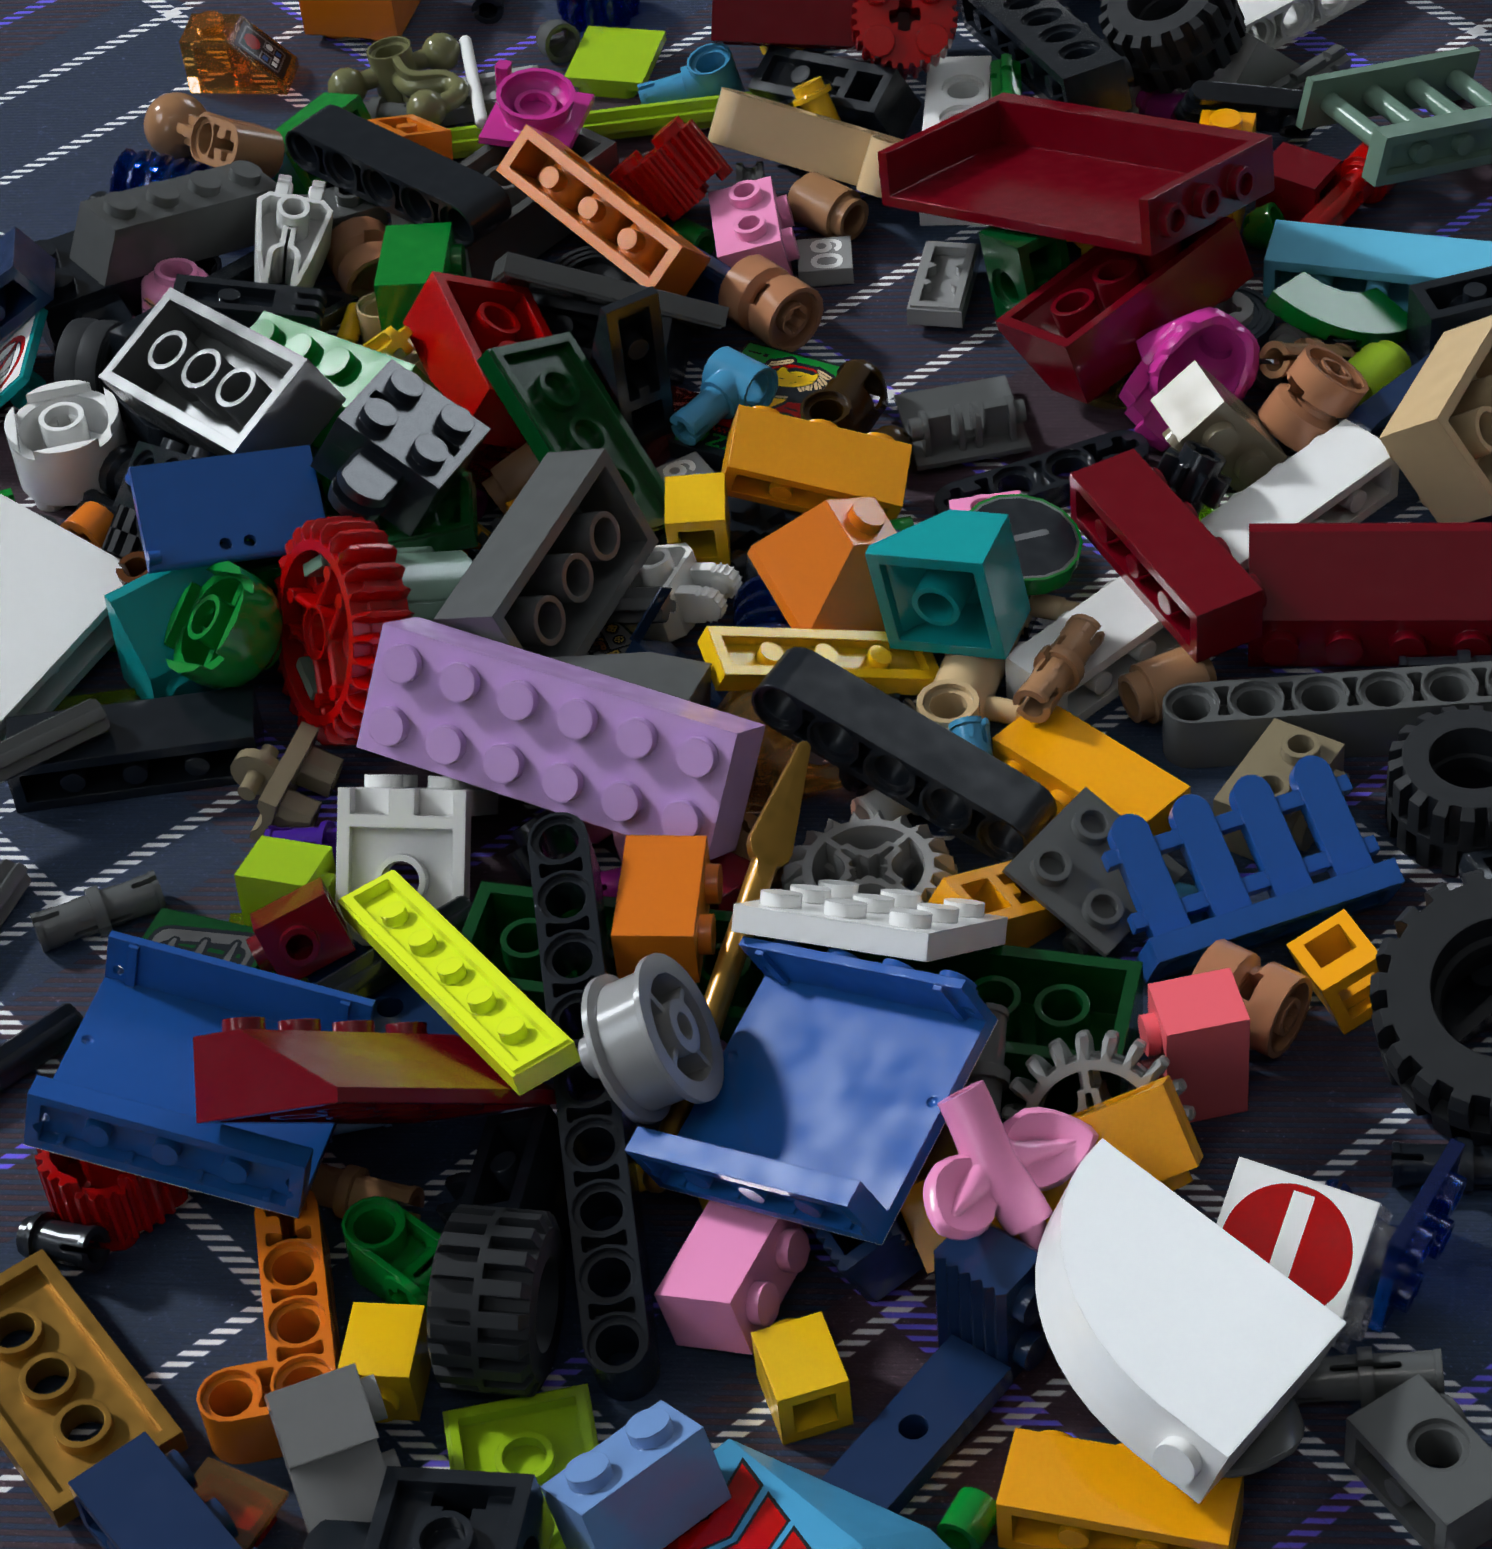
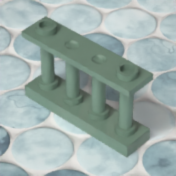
(1411, 144)

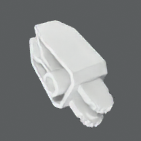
(291, 234)
(696, 587)

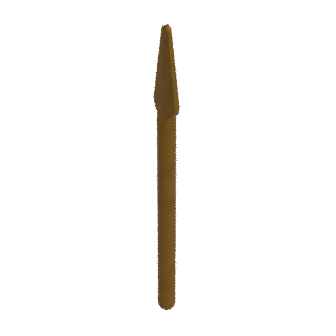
(769, 848)

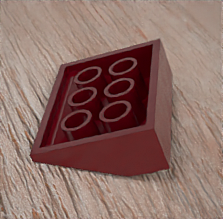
(345, 1075)

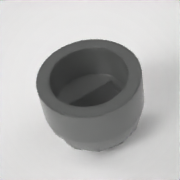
(559, 47)

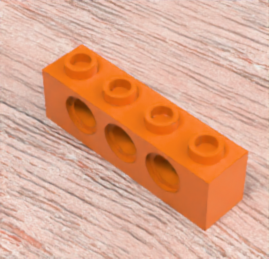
(602, 213)

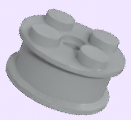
(651, 1039)

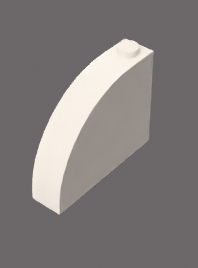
(49, 610)
(1170, 1322)

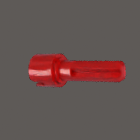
(1348, 193)

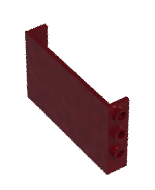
(1078, 172)

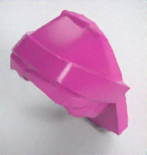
(1203, 335)

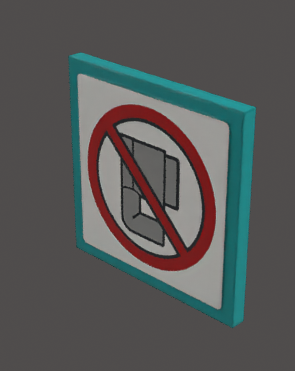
(17, 361)

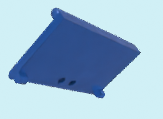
(227, 498)

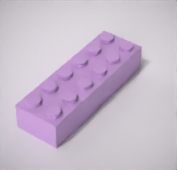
(558, 735)

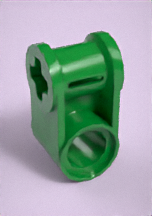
(389, 1250)

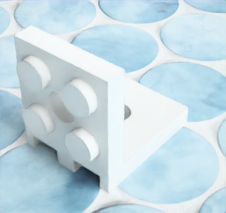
(411, 824)

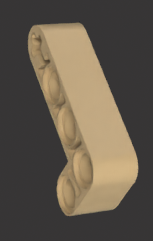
(799, 139)

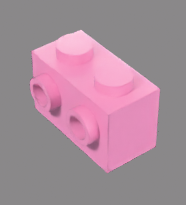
(752, 222)
(730, 1277)

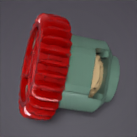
(334, 598)

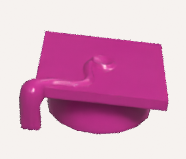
(536, 99)

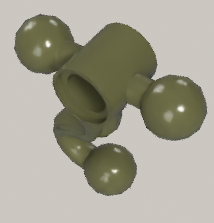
(403, 76)

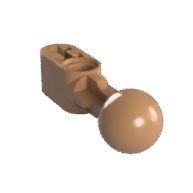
(183, 128)

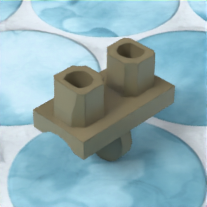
(277, 781)

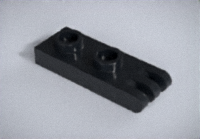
(1274, 106)
(247, 300)

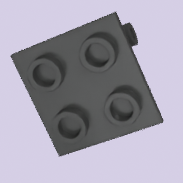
(963, 422)
(1069, 879)

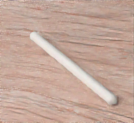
(473, 81)

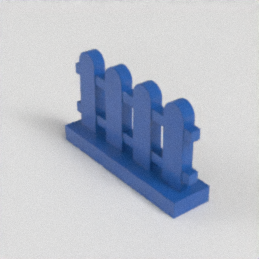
(1294, 900)

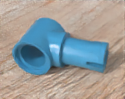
(704, 75)
(726, 382)

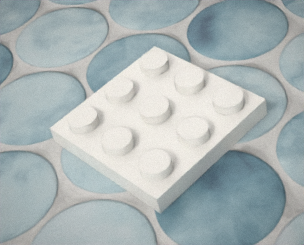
(870, 923)

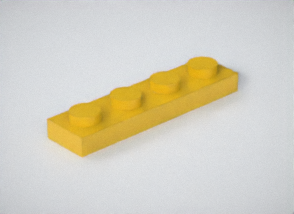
(747, 654)

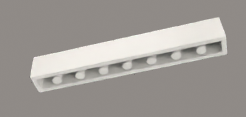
(1331, 480)

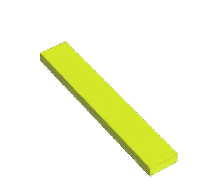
(459, 982)

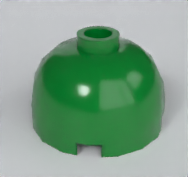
(225, 629)

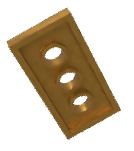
(98, 1389)

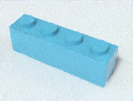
(1367, 258)

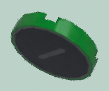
(1044, 539)

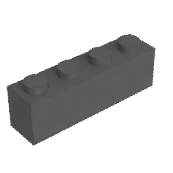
(173, 218)

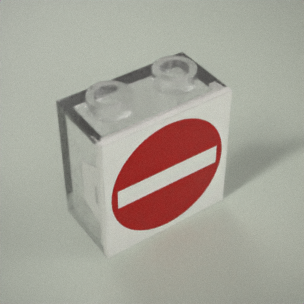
(1312, 1236)

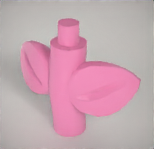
(1001, 1166)

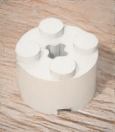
(63, 441)

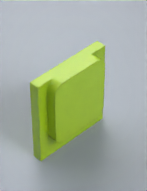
(615, 60)

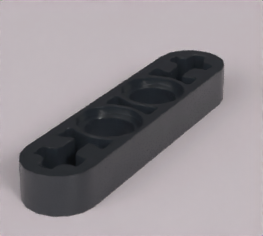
(1040, 471)

